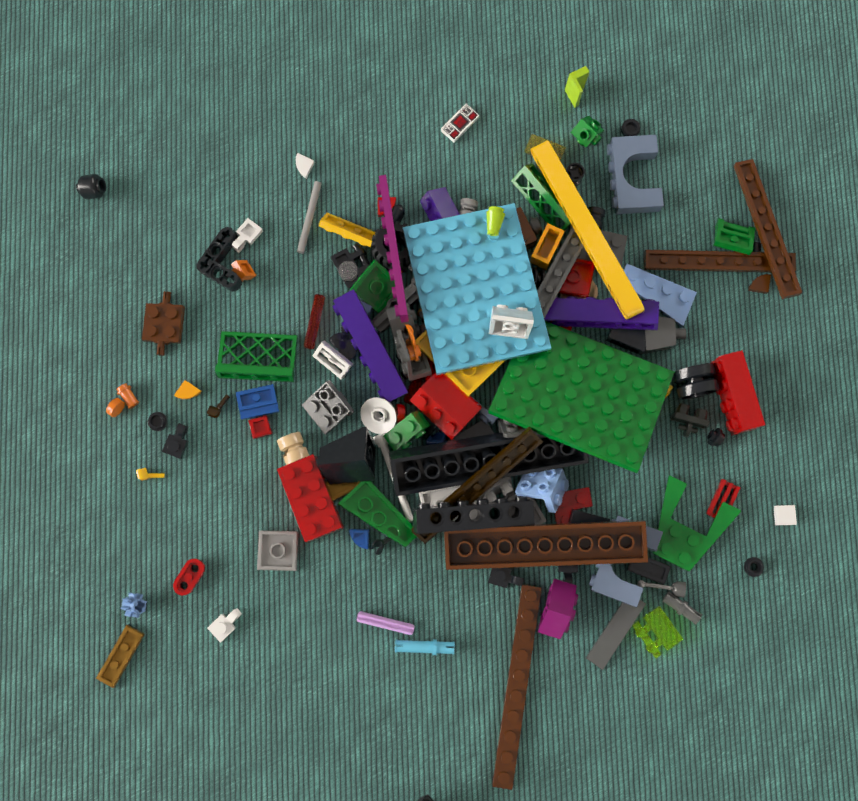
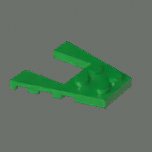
(680, 543)

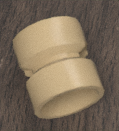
(292, 447)

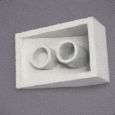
(511, 322)

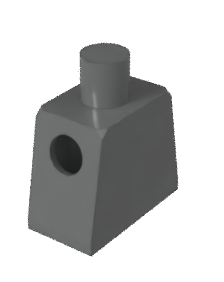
(664, 337)

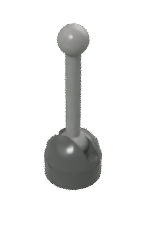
(677, 588)

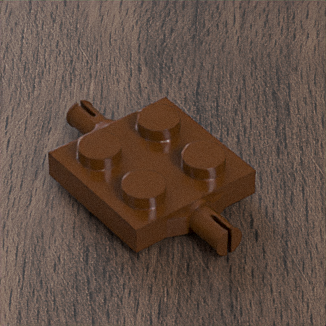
(163, 323)

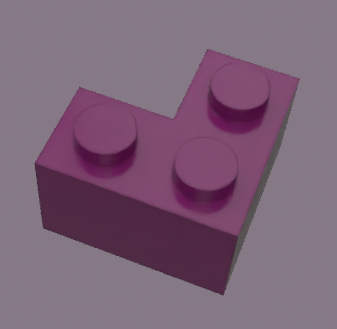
(558, 609)

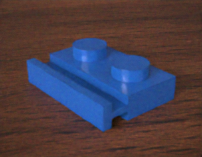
(257, 402)

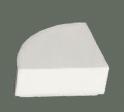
(304, 165)

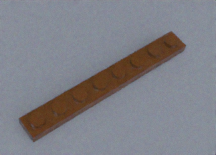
(767, 229)
(708, 261)

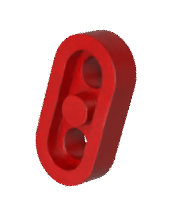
(189, 576)

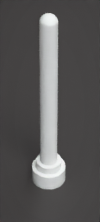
(383, 444)

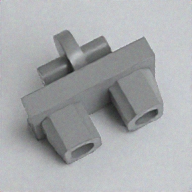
(503, 485)

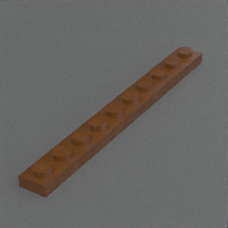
(516, 687)

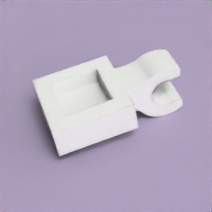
(248, 233)
(223, 626)

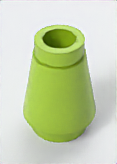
(495, 218)

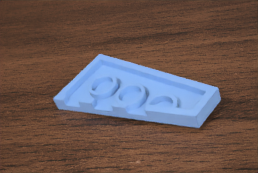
(673, 299)

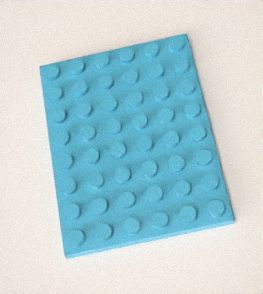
(462, 277)

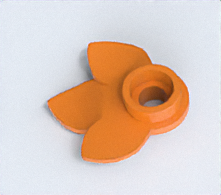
(413, 349)

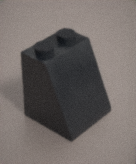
(349, 458)

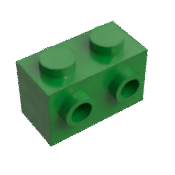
(405, 431)

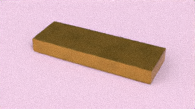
(120, 656)

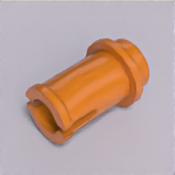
(127, 395)

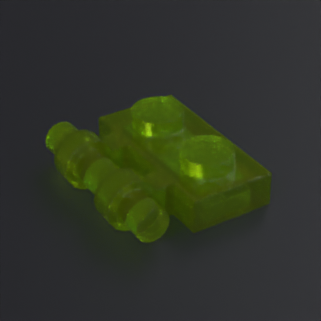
(661, 627)

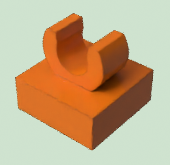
(243, 269)

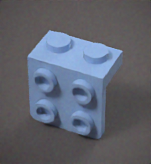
(544, 485)

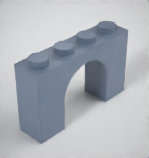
(626, 197)
(610, 585)

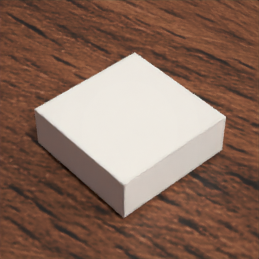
(785, 515)

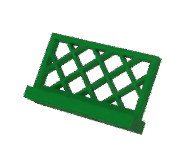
(253, 371)

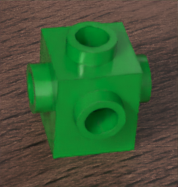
(587, 131)

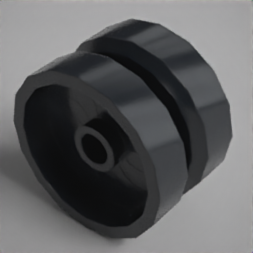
(695, 381)

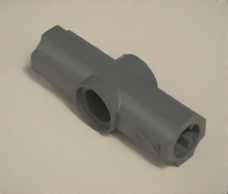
(381, 320)

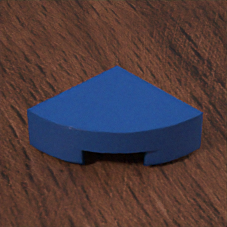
(360, 537)

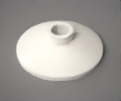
(373, 420)

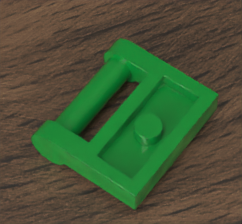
(734, 237)

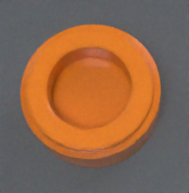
(115, 407)

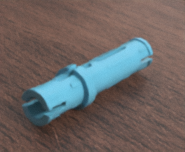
(425, 646)

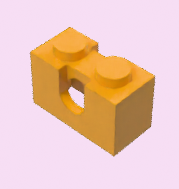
(551, 239)

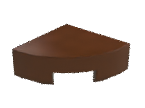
(760, 284)

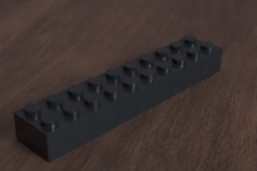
(456, 461)

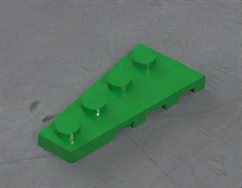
(376, 510)

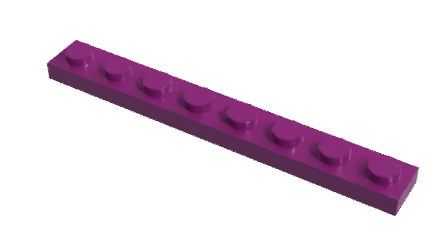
(392, 255)

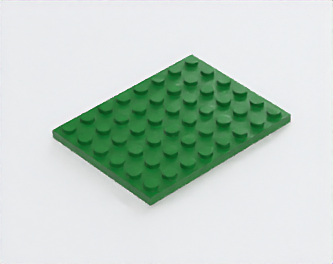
(585, 397)

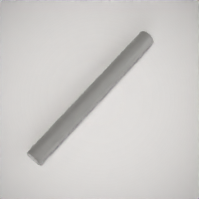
(309, 217)

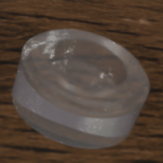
(348, 271)

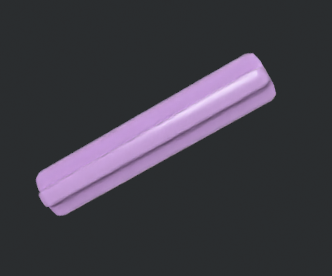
(385, 623)

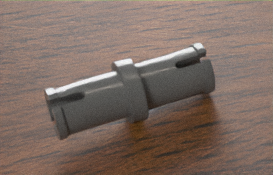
(682, 607)

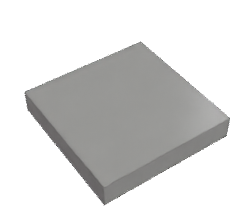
(277, 550)

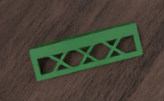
(536, 178)

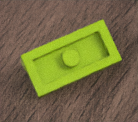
(575, 84)

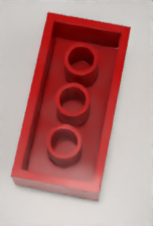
(737, 393)
(310, 498)

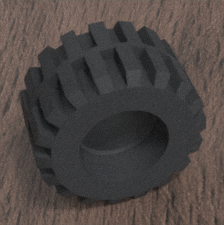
(379, 250)

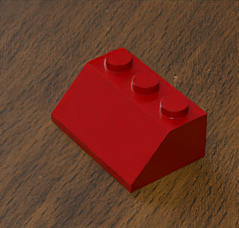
(445, 404)

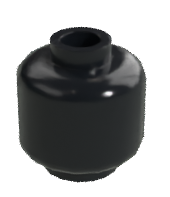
(91, 186)

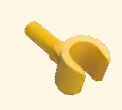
(142, 474)

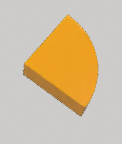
(187, 391)

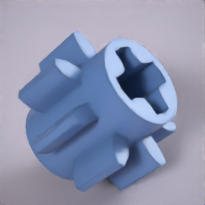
(133, 605)

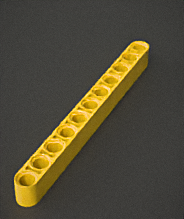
(587, 230)

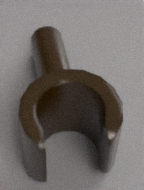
(215, 411)

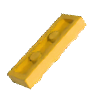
(347, 229)

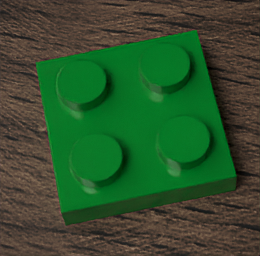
(374, 286)

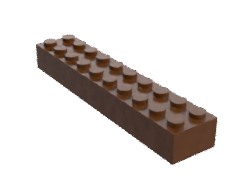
(547, 545)

